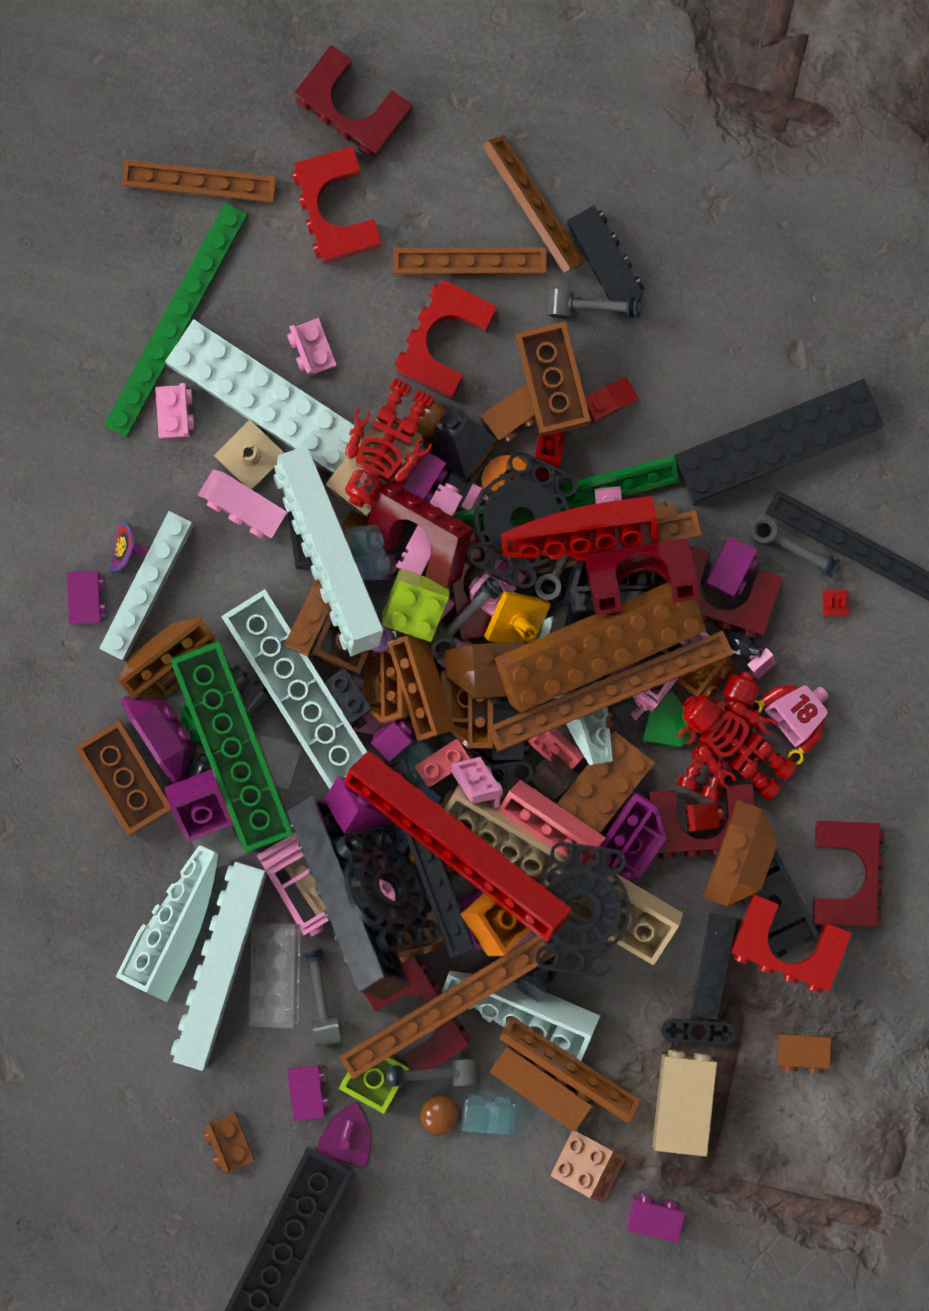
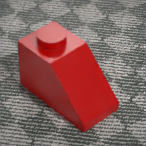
(610, 399)
(549, 450)
(703, 816)

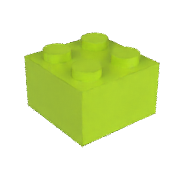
(415, 605)
(372, 1085)

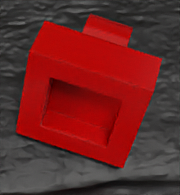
(835, 603)

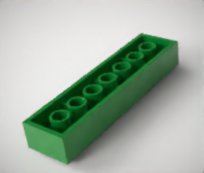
(232, 746)

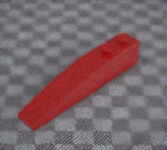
(585, 530)

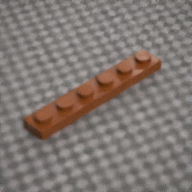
(198, 181)
(533, 203)
(469, 261)
(314, 609)
(569, 1069)

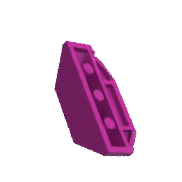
(162, 734)
(637, 834)

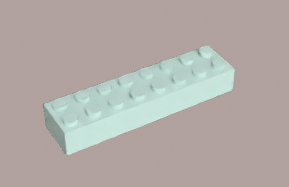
(261, 395)
(328, 551)
(295, 687)
(219, 967)

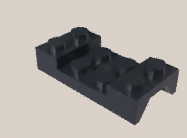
(791, 922)

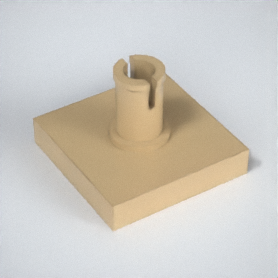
(249, 455)

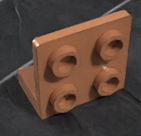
(588, 1166)

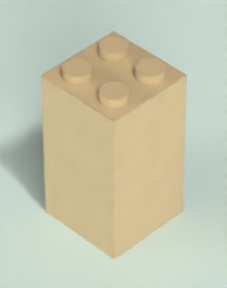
(340, 478)
(684, 1103)

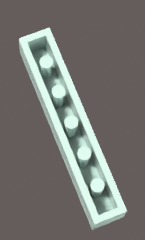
(146, 586)

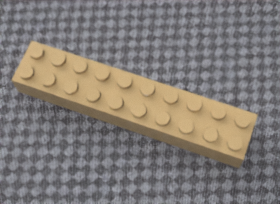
(650, 920)

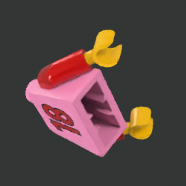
(797, 714)

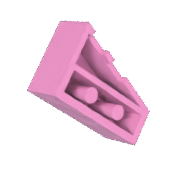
(241, 504)

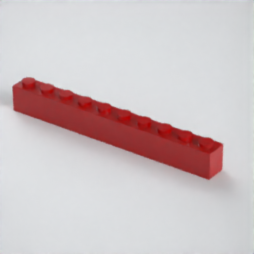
(457, 846)

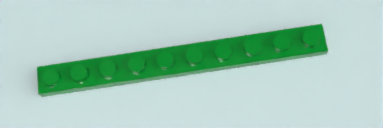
(175, 319)
(630, 479)

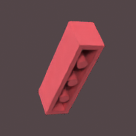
(548, 820)

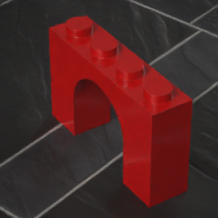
(314, 177)
(446, 303)
(816, 970)

